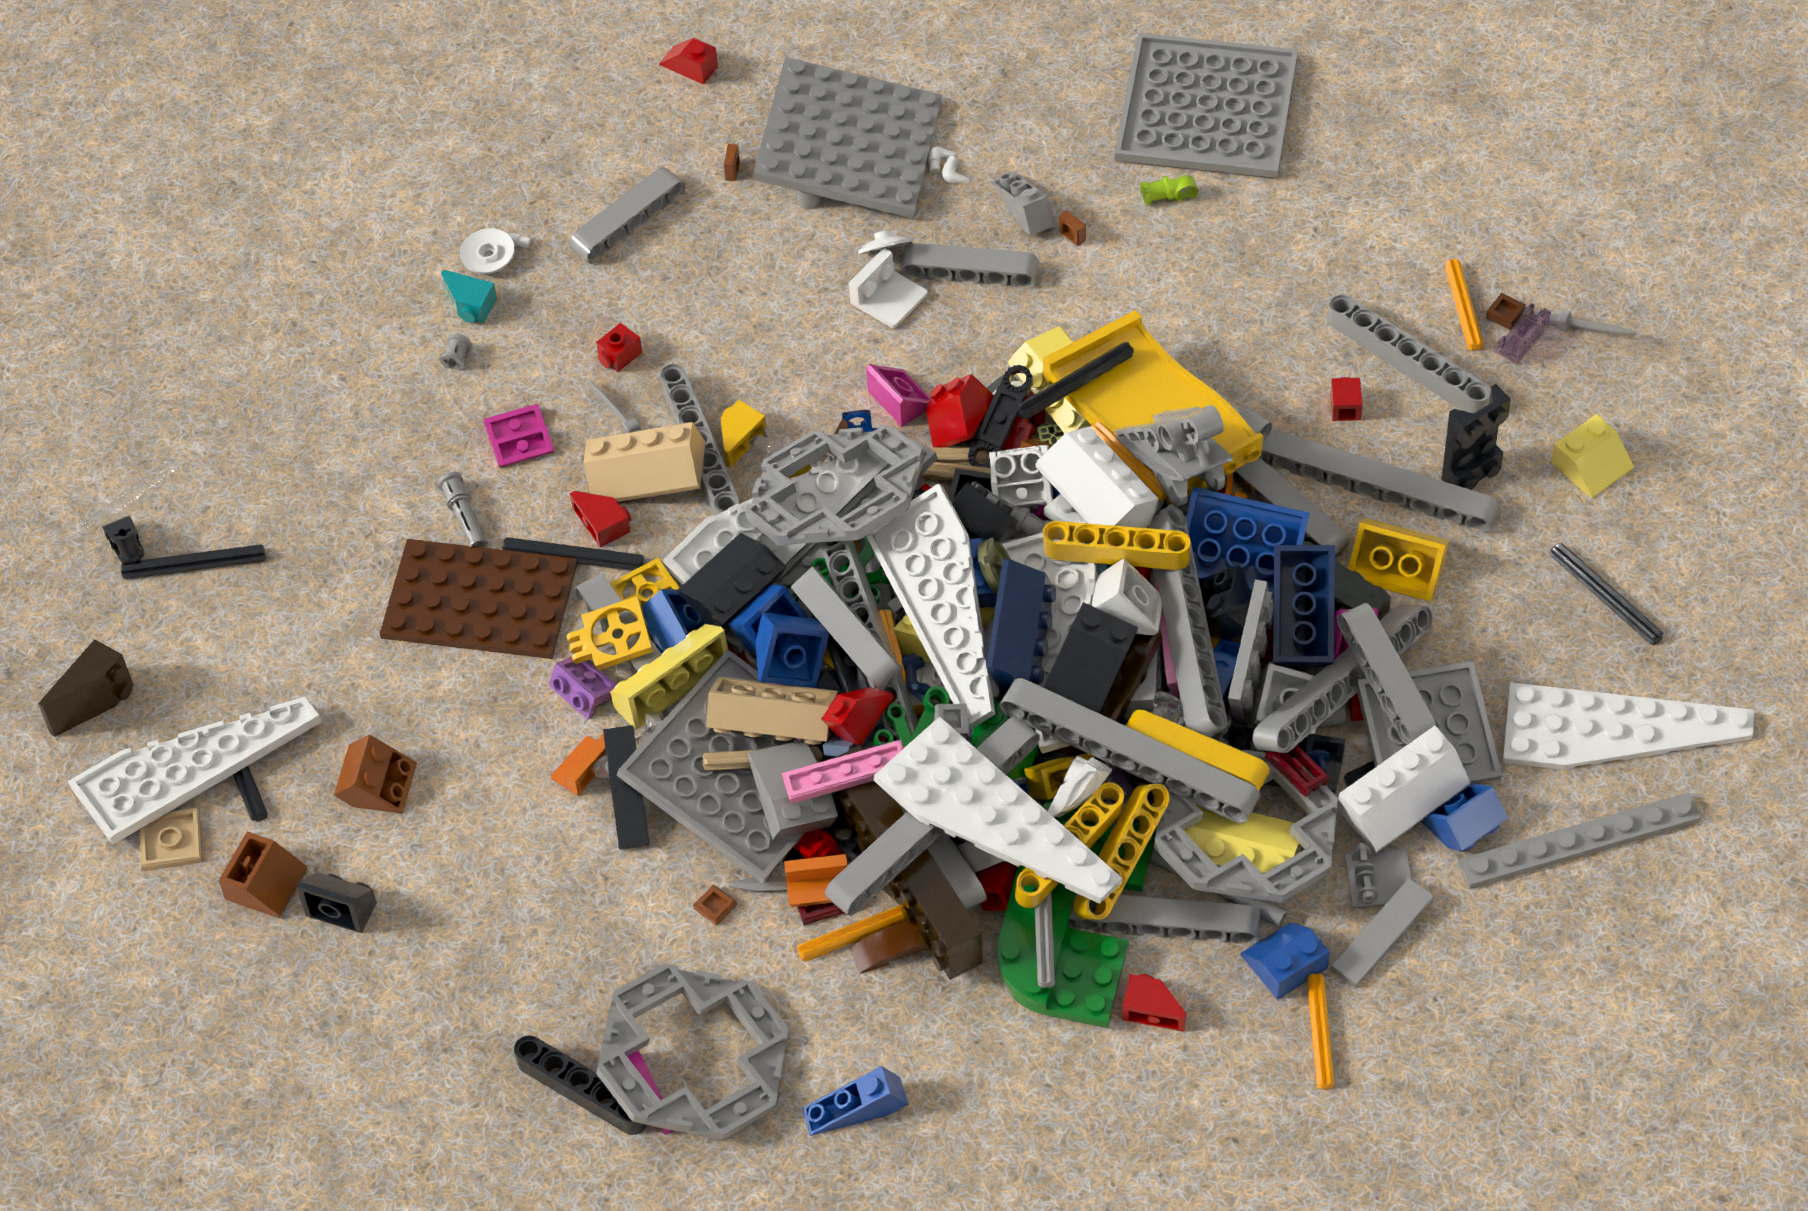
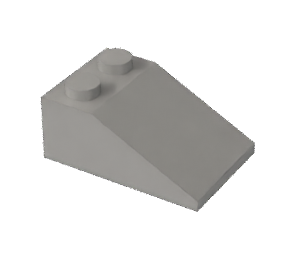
(782, 817)

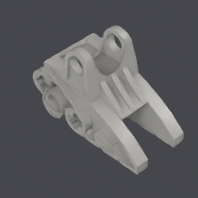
(1179, 449)

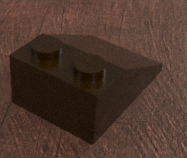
(86, 689)

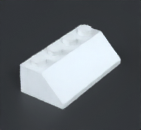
(1097, 481)
(1403, 789)

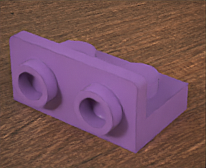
(581, 685)

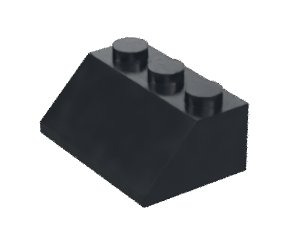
(731, 580)

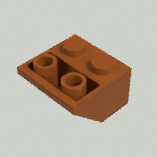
(375, 776)
(261, 875)

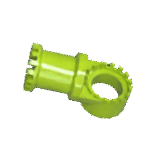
(1169, 189)

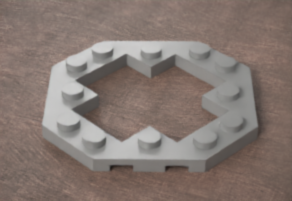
(823, 525)
(1239, 875)
(681, 1109)

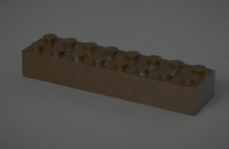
(919, 887)

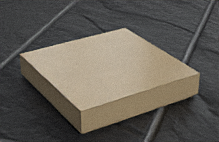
(171, 840)

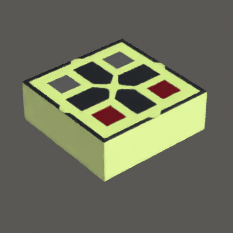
(1049, 433)

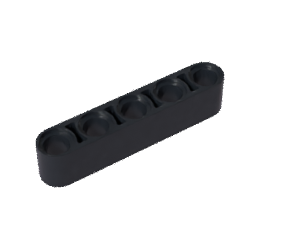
(568, 1077)

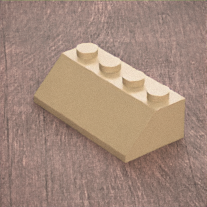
(645, 462)
(769, 709)

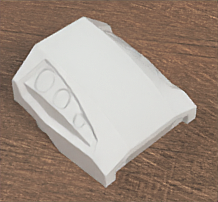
(1018, 479)
(1080, 783)

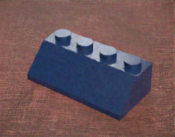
(1304, 606)
(1020, 625)

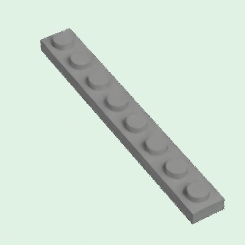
(1579, 840)

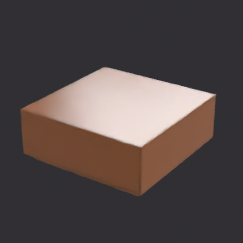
(732, 162)
(1072, 228)
(714, 905)

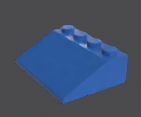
(1241, 533)

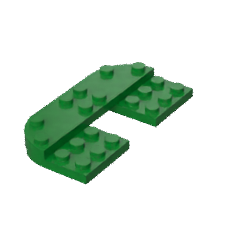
(1085, 962)

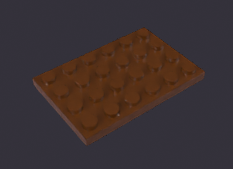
(479, 598)

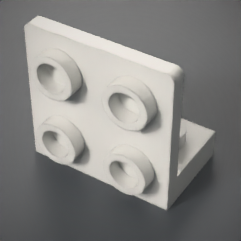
(885, 292)

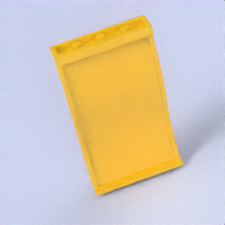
(1144, 387)

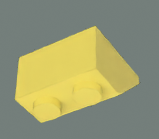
(1592, 456)

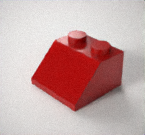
(956, 410)

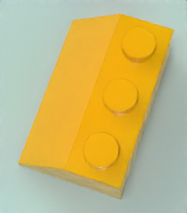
(1399, 558)

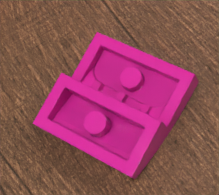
(518, 435)

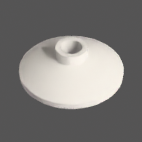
(884, 240)
(483, 243)

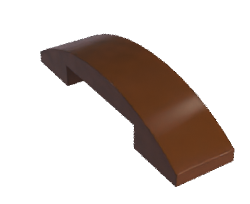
(885, 946)

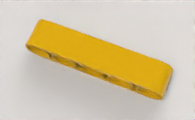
(1103, 537)
(1201, 747)
(1092, 809)
(1133, 843)

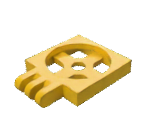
(653, 567)
(586, 644)

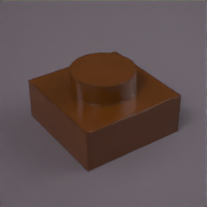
(1505, 311)

